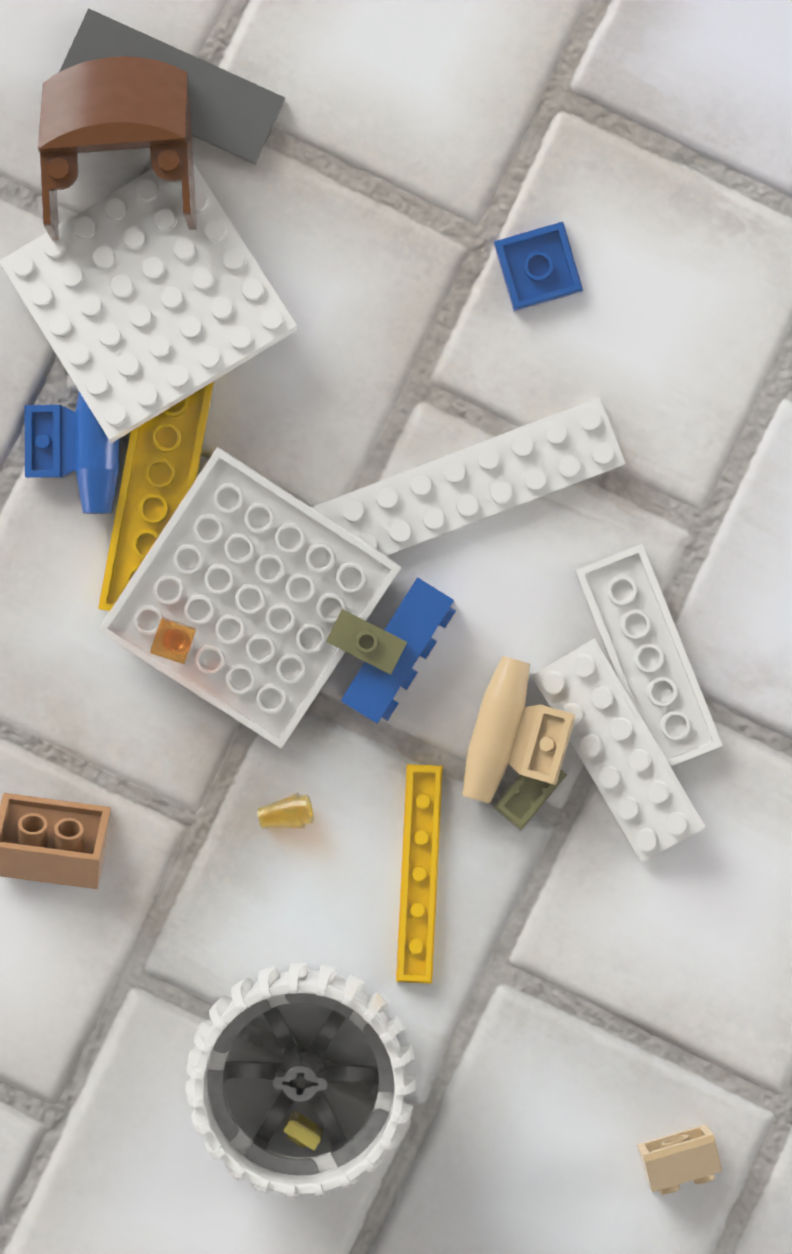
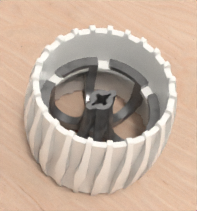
(210, 1070)

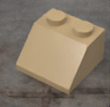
(680, 1159)

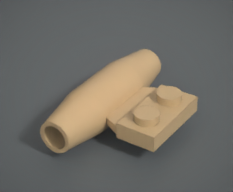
(514, 735)

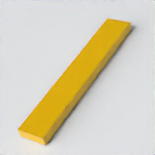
(419, 873)

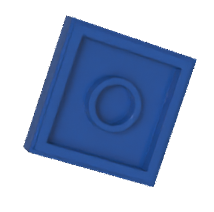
(538, 266)

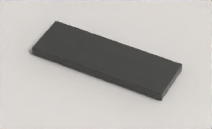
(222, 105)

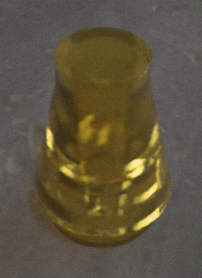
(289, 812)

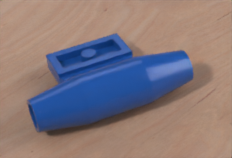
(72, 441)

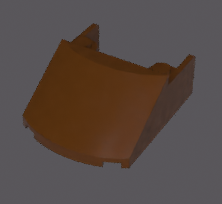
(112, 108)

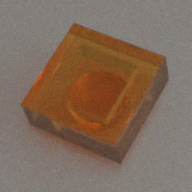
(172, 640)

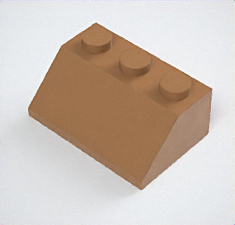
(52, 840)

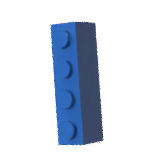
(414, 622)

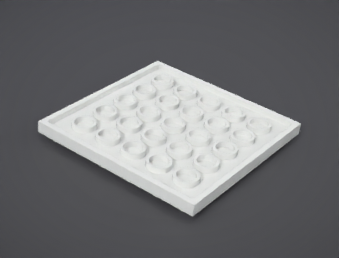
(144, 302)
(259, 587)

